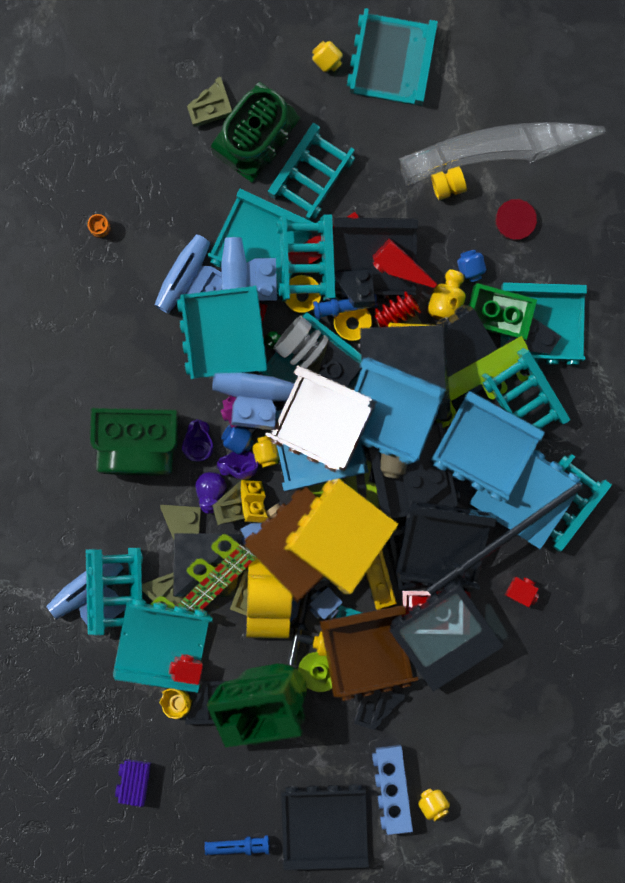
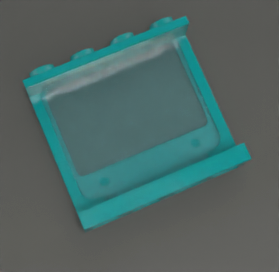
(392, 58)

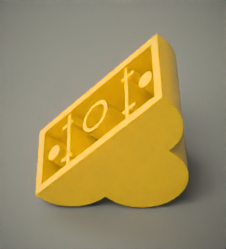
(266, 604)

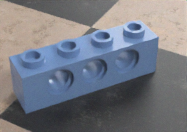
(401, 822)

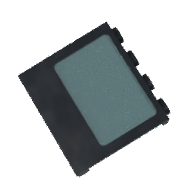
(445, 635)

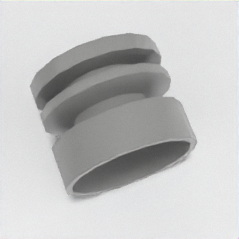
(298, 341)

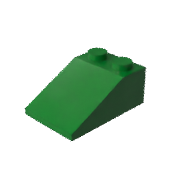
(503, 311)

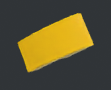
(252, 501)

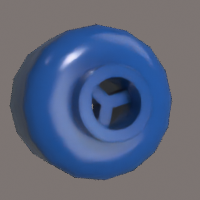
(472, 265)
(237, 439)

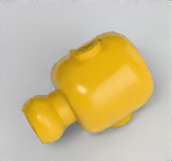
(447, 296)

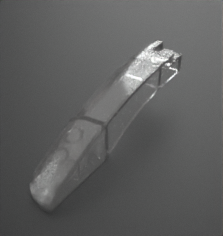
(504, 142)

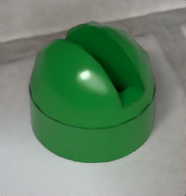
(271, 338)

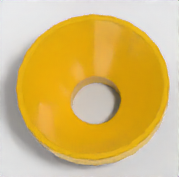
(306, 306)
(363, 317)

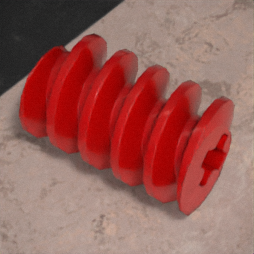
(397, 310)

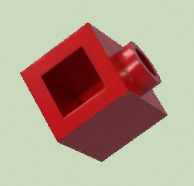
(522, 591)
(186, 669)

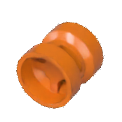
(96, 223)

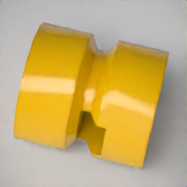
(448, 183)

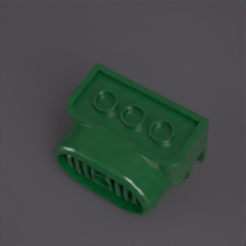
(249, 148)
(134, 440)
(259, 705)

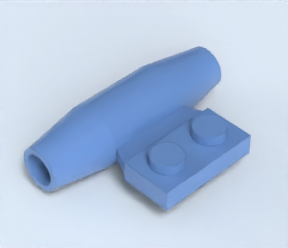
(257, 272)
(188, 275)
(254, 397)
(75, 596)

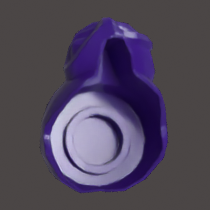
(197, 443)
(238, 465)
(210, 489)

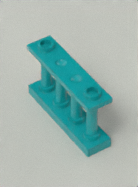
(302, 154)
(323, 247)
(535, 379)
(585, 505)
(95, 582)

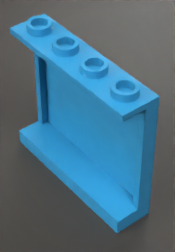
(402, 410)
(486, 446)
(302, 473)
(535, 488)

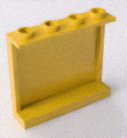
(341, 535)

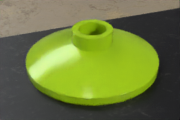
(315, 679)

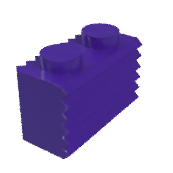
(133, 782)

